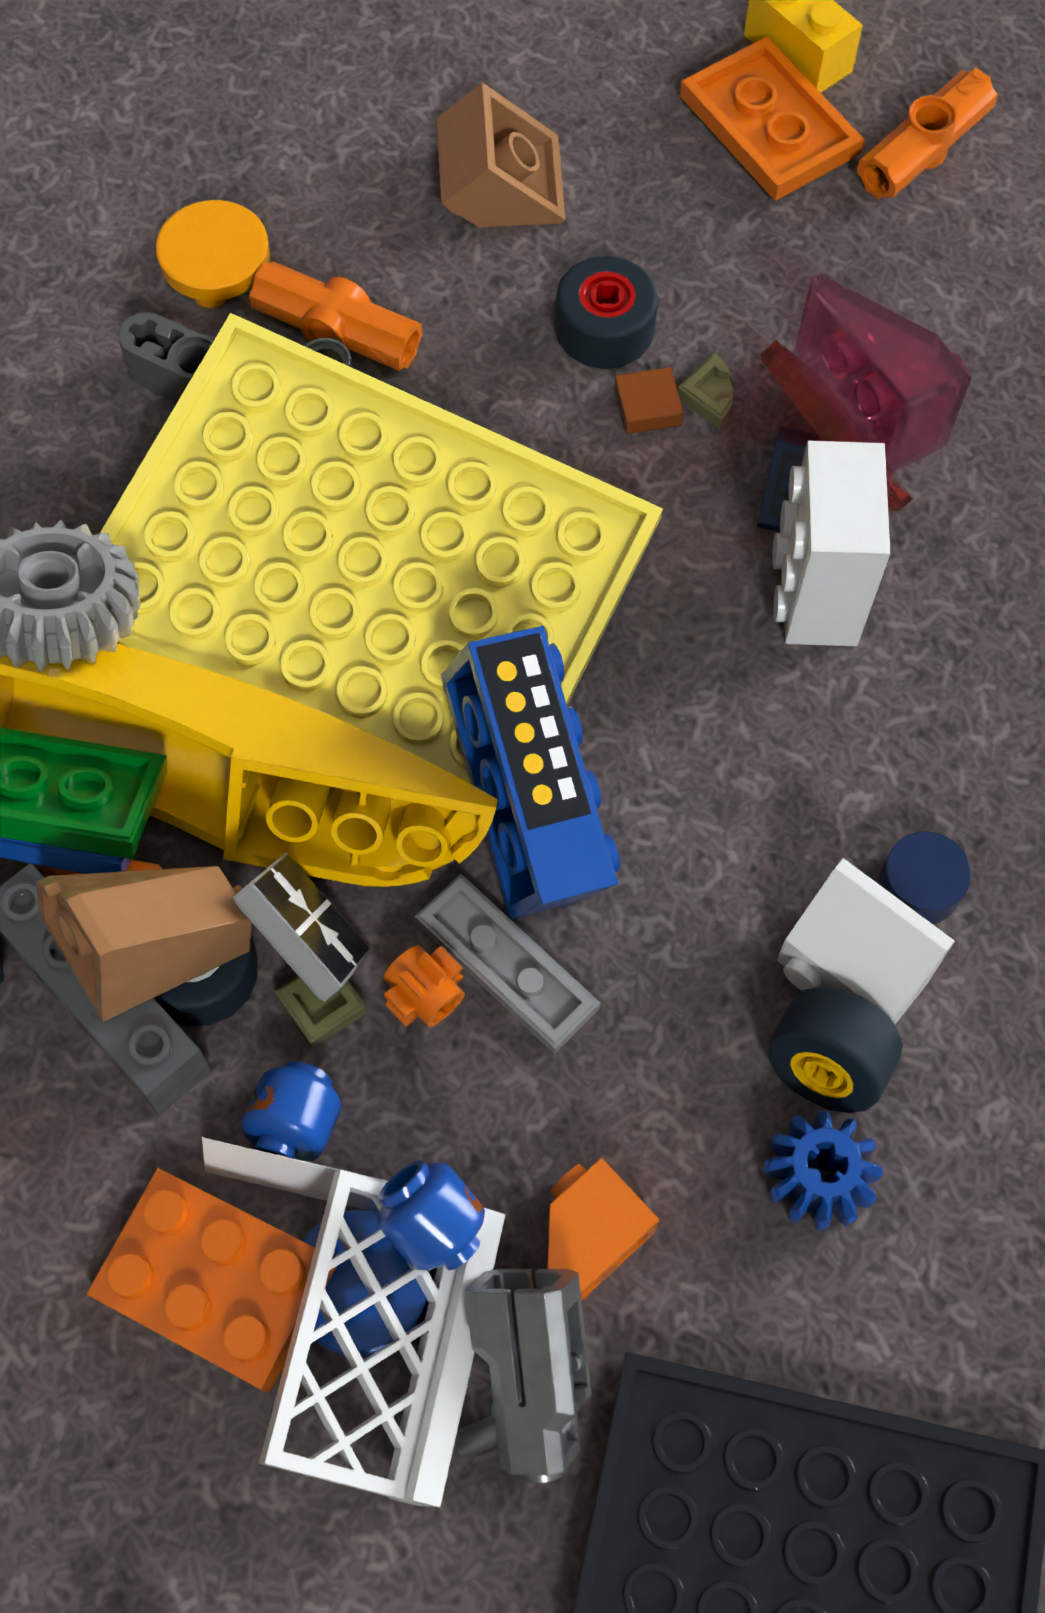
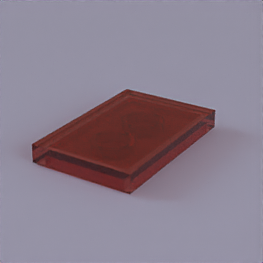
(823, 409)

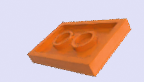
(771, 118)
(208, 1279)

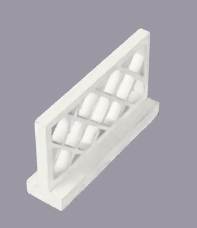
(437, 1369)

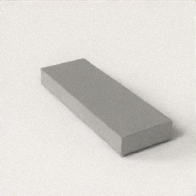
(507, 963)

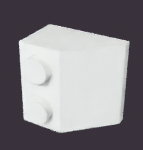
(863, 943)

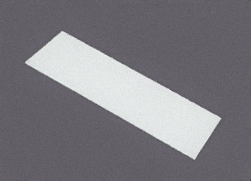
(276, 1172)

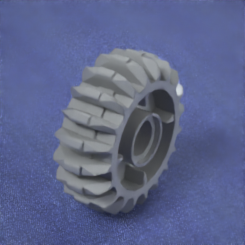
(64, 595)

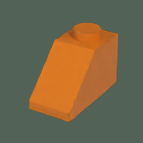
(595, 1224)

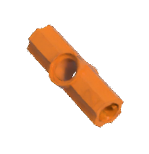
(927, 133)
(336, 312)

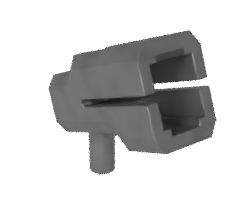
(535, 1366)

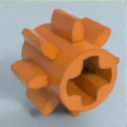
(423, 986)

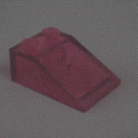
(883, 370)

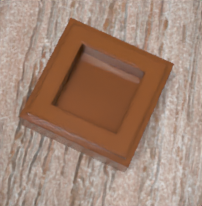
(648, 400)

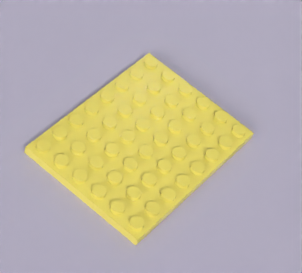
(359, 540)

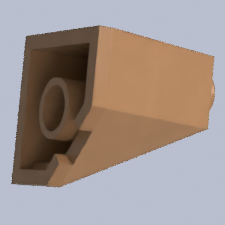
(142, 930)

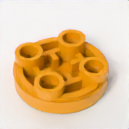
(212, 251)

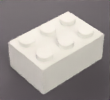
(832, 543)

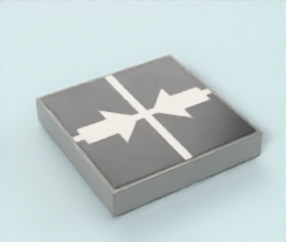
(303, 926)

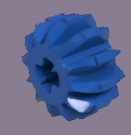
(804, 1184)

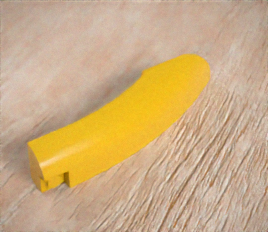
(259, 767)

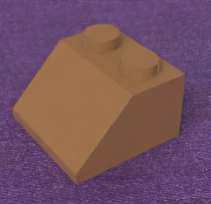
(498, 163)

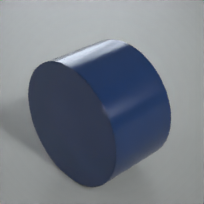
(927, 874)

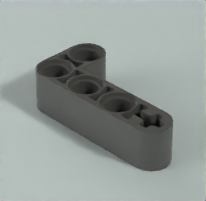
(167, 354)

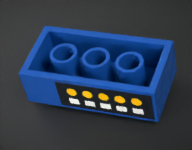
(527, 755)

